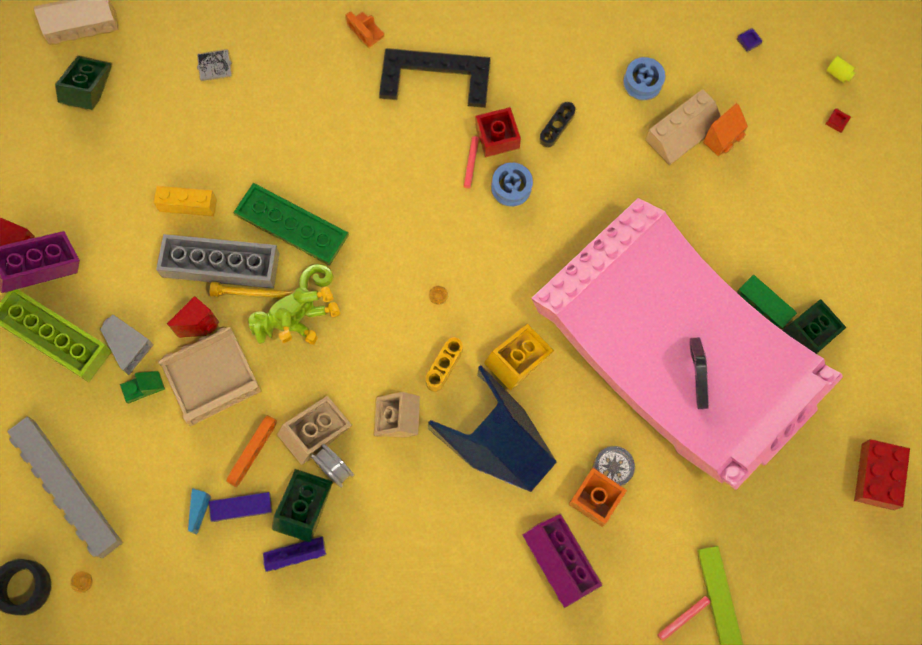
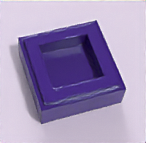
(749, 39)

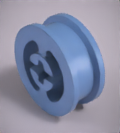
(647, 69)
(512, 173)

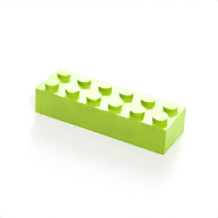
(52, 335)

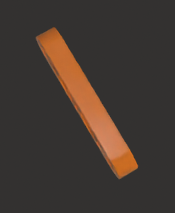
(251, 451)

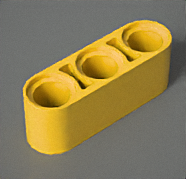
(444, 355)

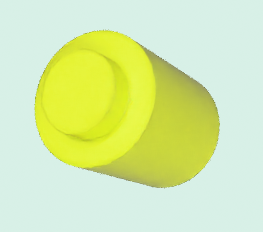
(841, 69)

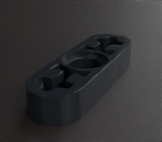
(558, 116)

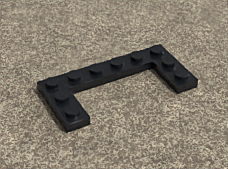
(399, 59)

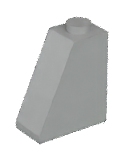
(125, 343)

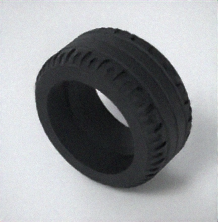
(40, 593)

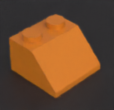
(726, 131)
(597, 497)

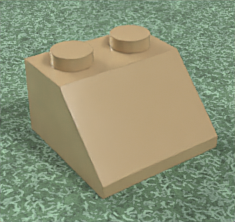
(397, 415)

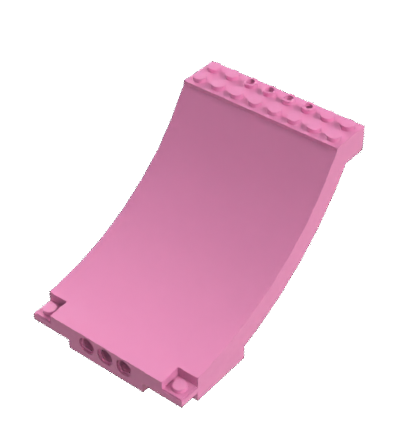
(631, 314)

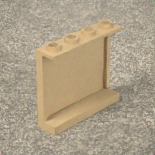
(209, 376)

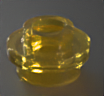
(438, 289)
(75, 582)

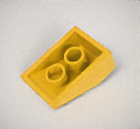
(518, 356)

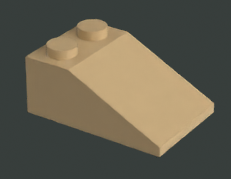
(312, 429)

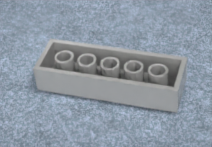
(218, 261)

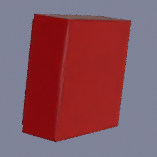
(838, 120)

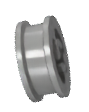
(332, 465)

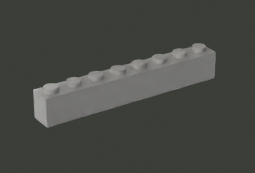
(64, 487)

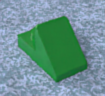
(142, 386)

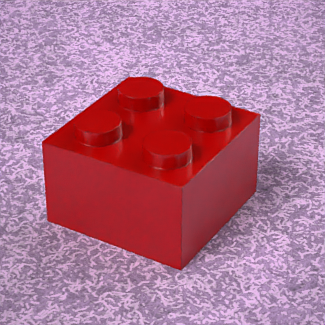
(497, 132)

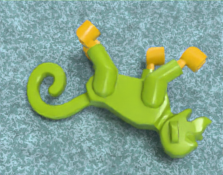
(292, 308)

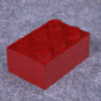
(882, 474)

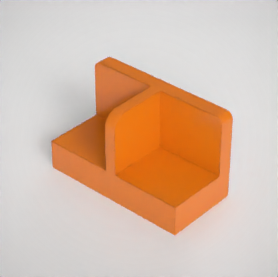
(364, 28)

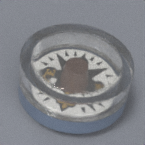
(615, 464)

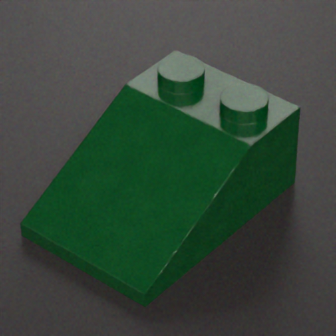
(83, 82)
(815, 327)
(302, 506)

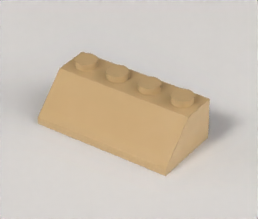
(75, 19)
(683, 127)

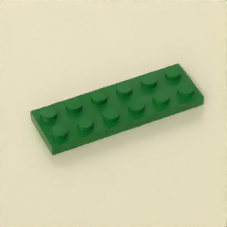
(291, 223)

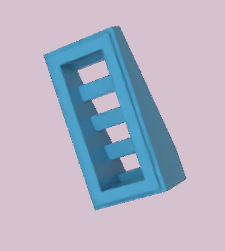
(198, 508)

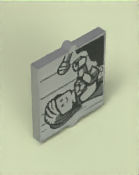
(214, 65)

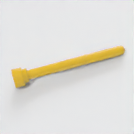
(219, 289)

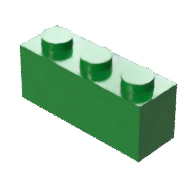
(766, 302)

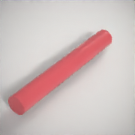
(471, 162)
(684, 618)

